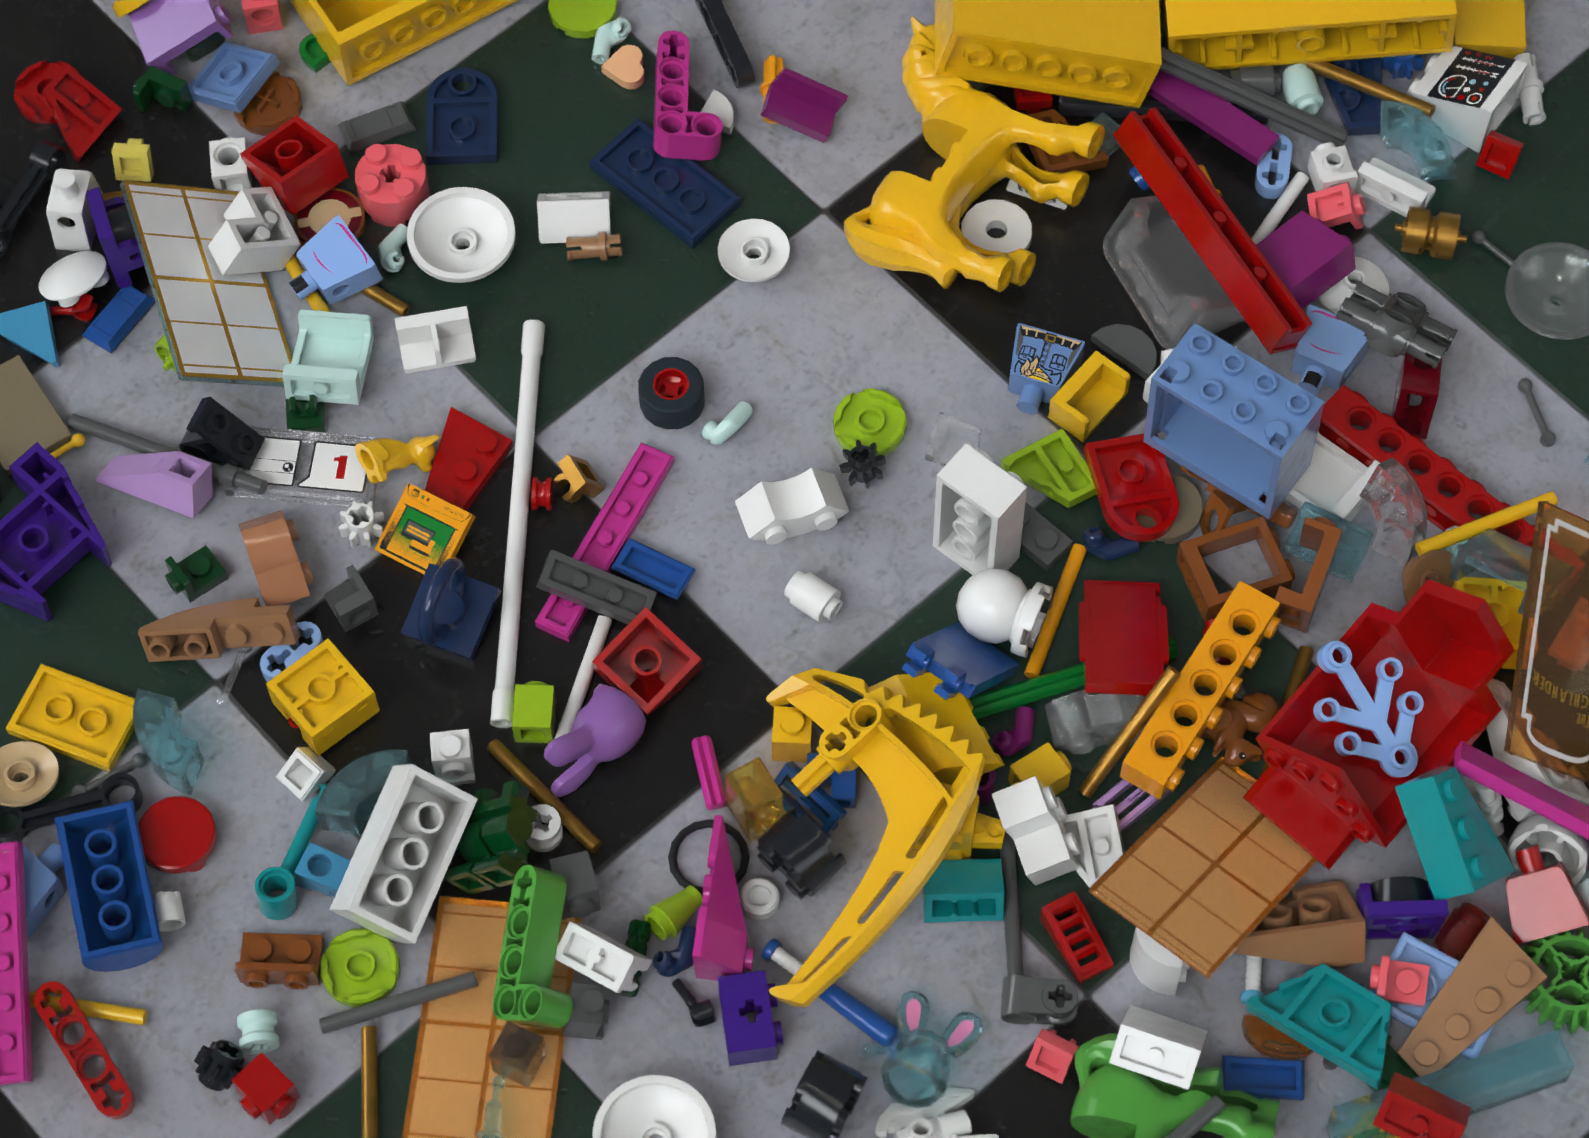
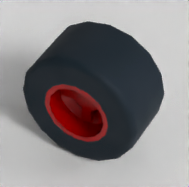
(678, 381)

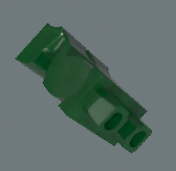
(494, 839)

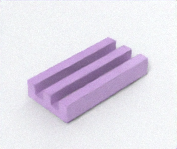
(1137, 812)

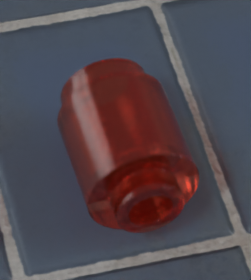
(1461, 930)

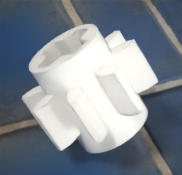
(361, 524)

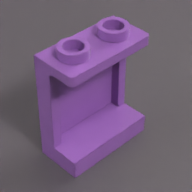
(175, 26)

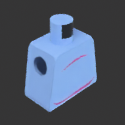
(334, 264)
(1327, 351)

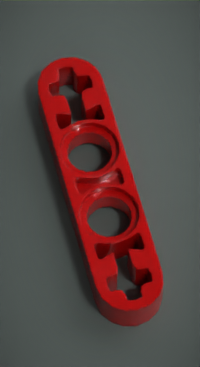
(88, 1047)

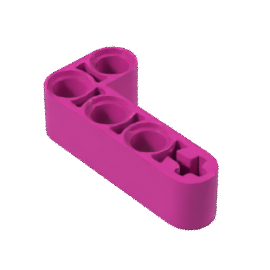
(677, 130)

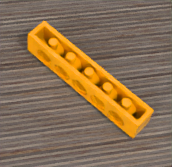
(1243, 608)

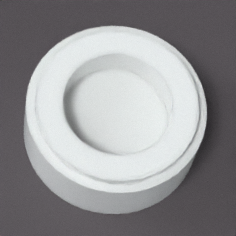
(759, 898)

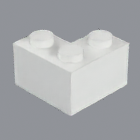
(254, 234)
(1035, 824)

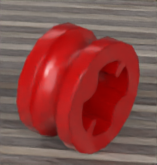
(542, 493)

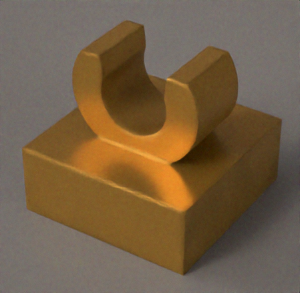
(581, 479)

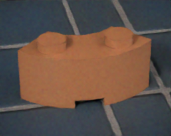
(275, 559)

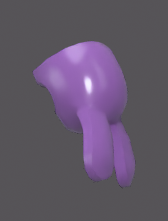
(600, 733)

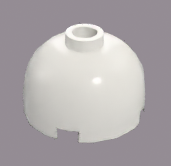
(1555, 845)

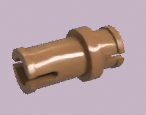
(595, 246)

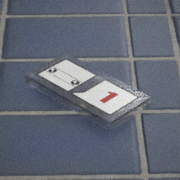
(309, 468)

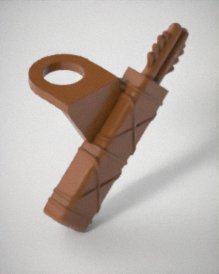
(1227, 505)

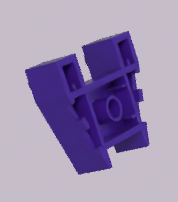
(43, 533)

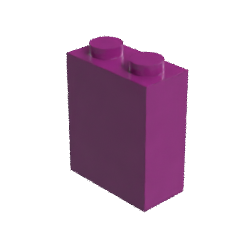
(1308, 256)

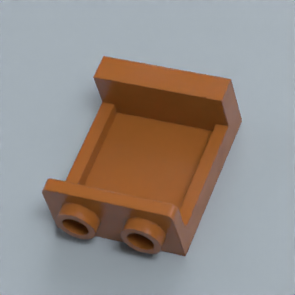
(1297, 608)

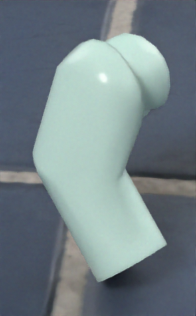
(390, 249)

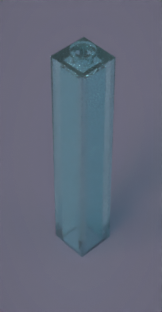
(1476, 1083)

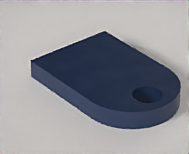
(462, 123)

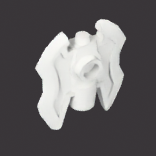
(932, 1121)

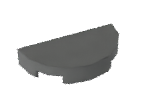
(1129, 347)

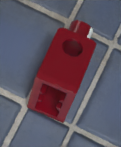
(1418, 379)

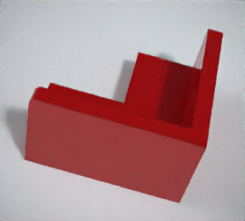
(1420, 1112)

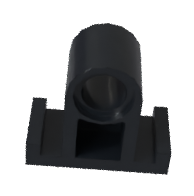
(220, 436)

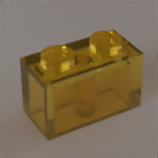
(753, 798)

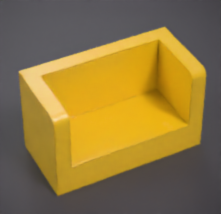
(1089, 396)

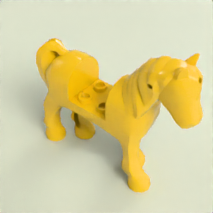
(977, 135)

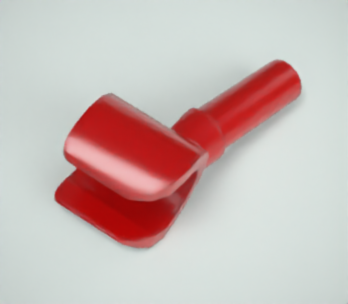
(82, 310)

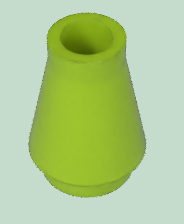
(673, 912)

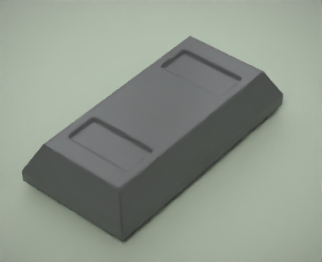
(376, 127)

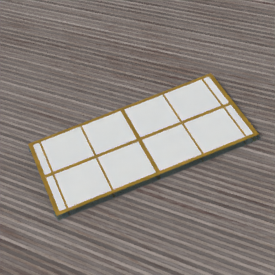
(212, 321)

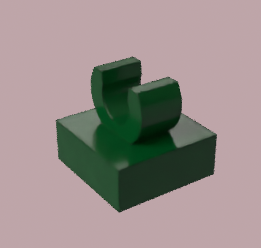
(305, 414)

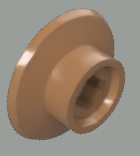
(1431, 565)

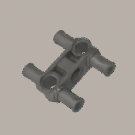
(1396, 324)

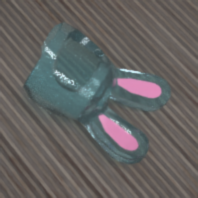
(920, 1060)

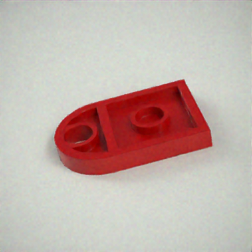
(1130, 483)

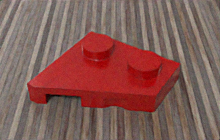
(79, 110)

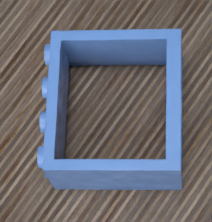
(1232, 420)

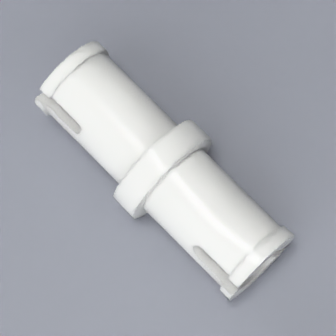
(1531, 92)

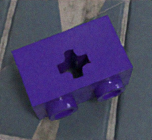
(745, 1040)

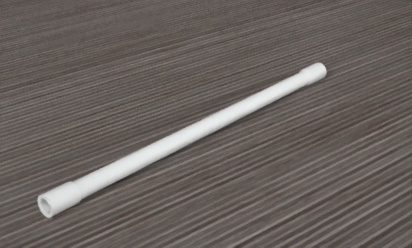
(517, 529)

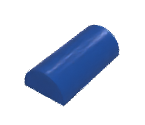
(109, 887)

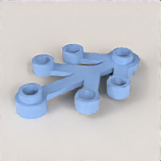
(1371, 713)

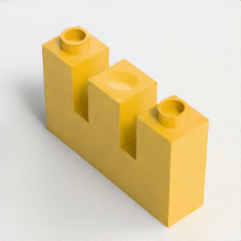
(1305, 31)

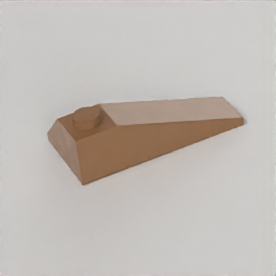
(1311, 928)

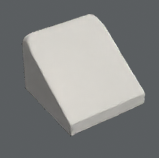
(305, 772)

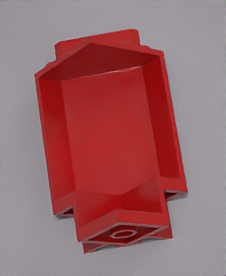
(1447, 655)

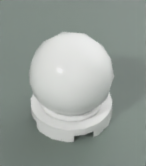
(1000, 608)

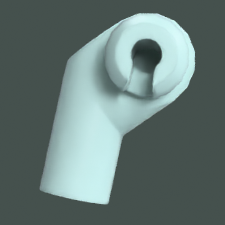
(609, 36)
(729, 425)

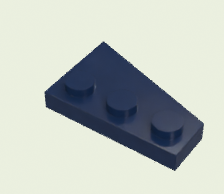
(1356, 109)

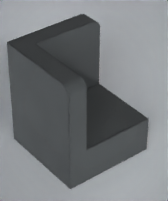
(351, 601)

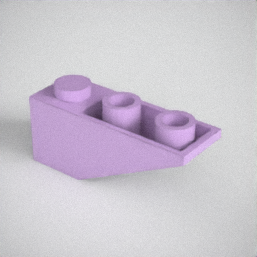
(162, 478)

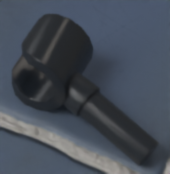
(702, 1012)

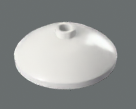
(461, 219)
(654, 1109)

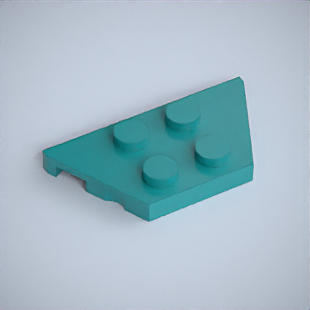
(1331, 1019)

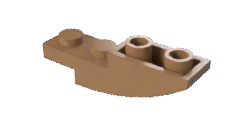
(213, 627)

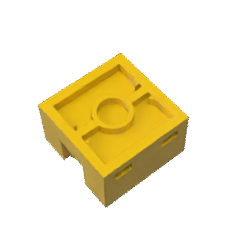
(1504, 603)
(323, 696)

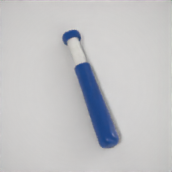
(844, 1003)

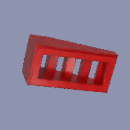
(1080, 917)

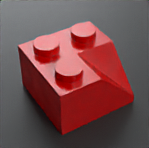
(296, 164)
(647, 662)

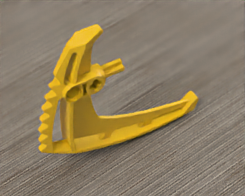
(909, 798)

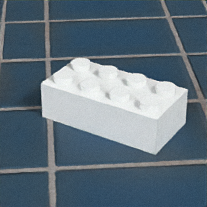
(978, 512)
(403, 854)

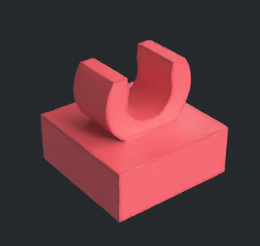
(1052, 1055)

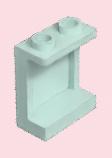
(329, 357)

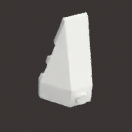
(1497, 736)

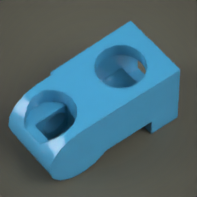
(321, 870)

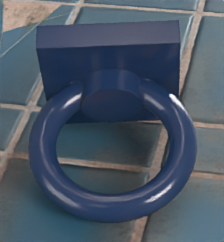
(451, 609)

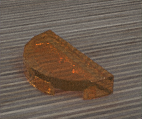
(1272, 1041)

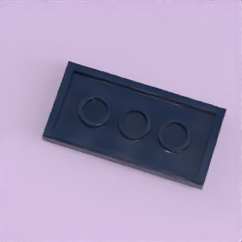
(668, 189)

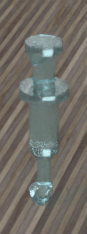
(493, 1112)

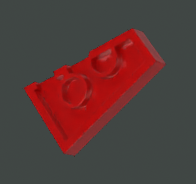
(465, 459)

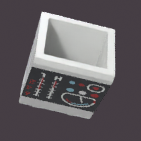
(1469, 92)

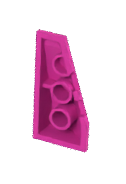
(720, 928)

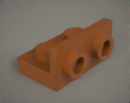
(280, 960)

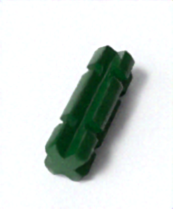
(638, 935)

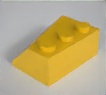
(952, 712)

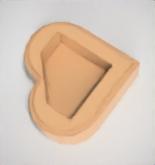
(625, 67)

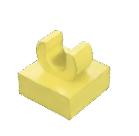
(132, 160)

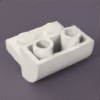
(1156, 965)

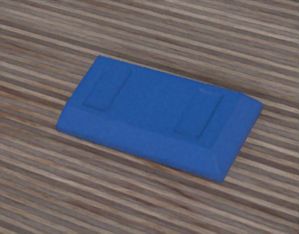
(118, 318)
(653, 569)
(1264, 1077)

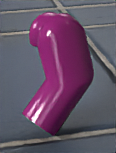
(1019, 736)

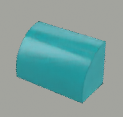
(965, 892)

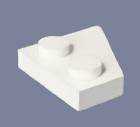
(1098, 840)

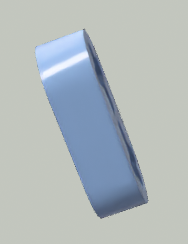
(1280, 167)
(290, 653)

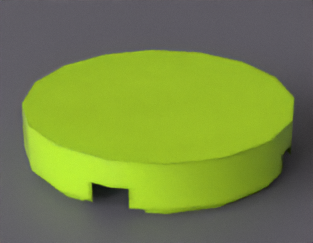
(581, 17)
(870, 418)
(360, 967)

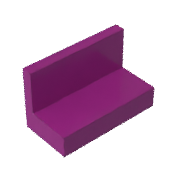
(802, 104)

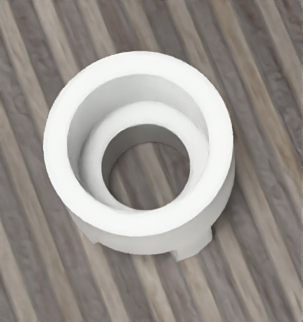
(169, 910)

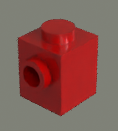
(265, 1090)

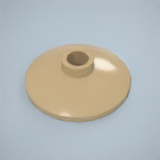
(29, 763)

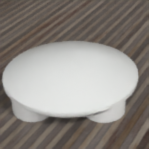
(73, 277)

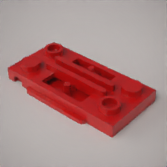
(1122, 636)

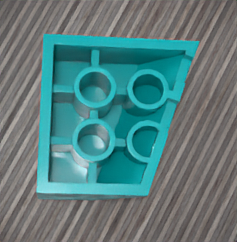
(1451, 834)

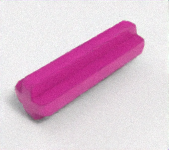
(708, 772)

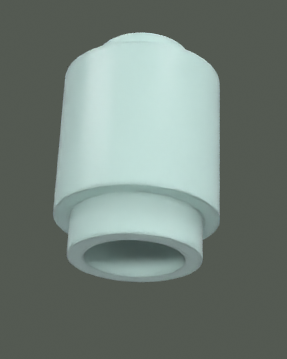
(1301, 88)

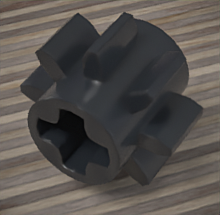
(860, 454)
(219, 1064)

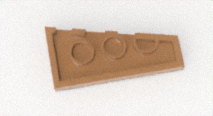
(1475, 997)

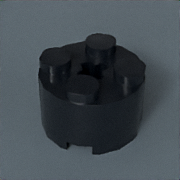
(800, 853)
(824, 1098)

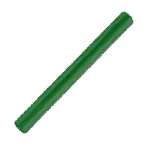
(1037, 688)

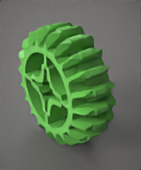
(1551, 953)

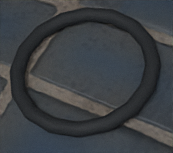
(701, 825)

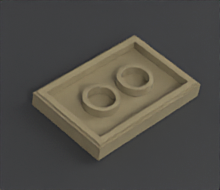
(26, 415)

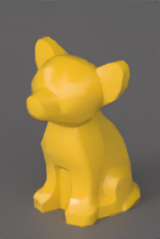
(387, 454)

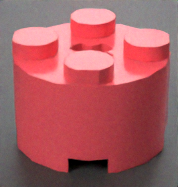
(391, 183)

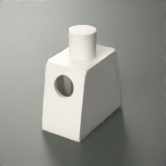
(68, 202)

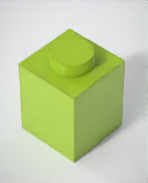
(534, 712)

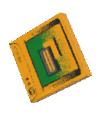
(424, 530)

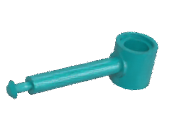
(282, 877)

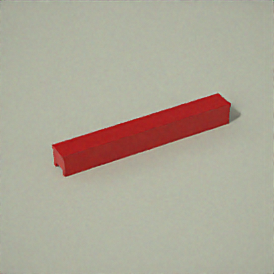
(1213, 231)

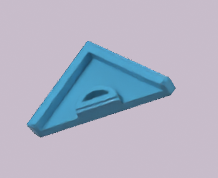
(31, 330)

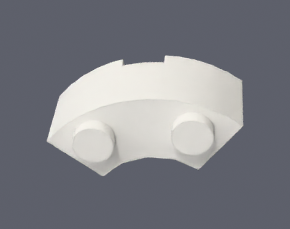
(792, 506)

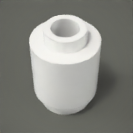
(813, 596)

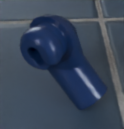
(1105, 548)
(679, 959)

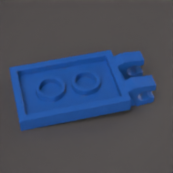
(959, 661)

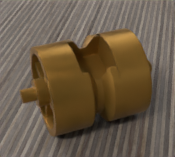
(1431, 233)

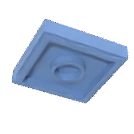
(233, 76)

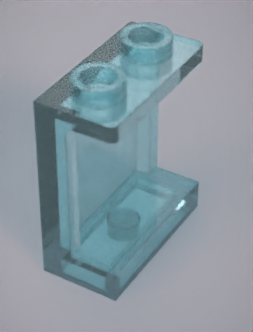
(1496, 556)

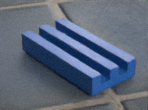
(819, 795)

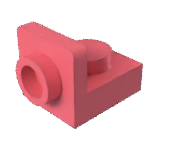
(1337, 206)
(1400, 981)

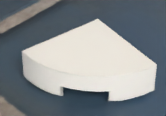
(721, 107)

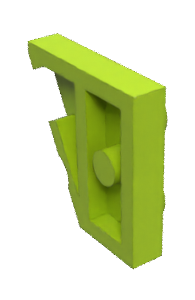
(1053, 469)

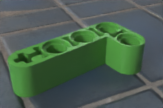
(529, 952)

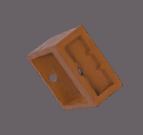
(1199, 580)

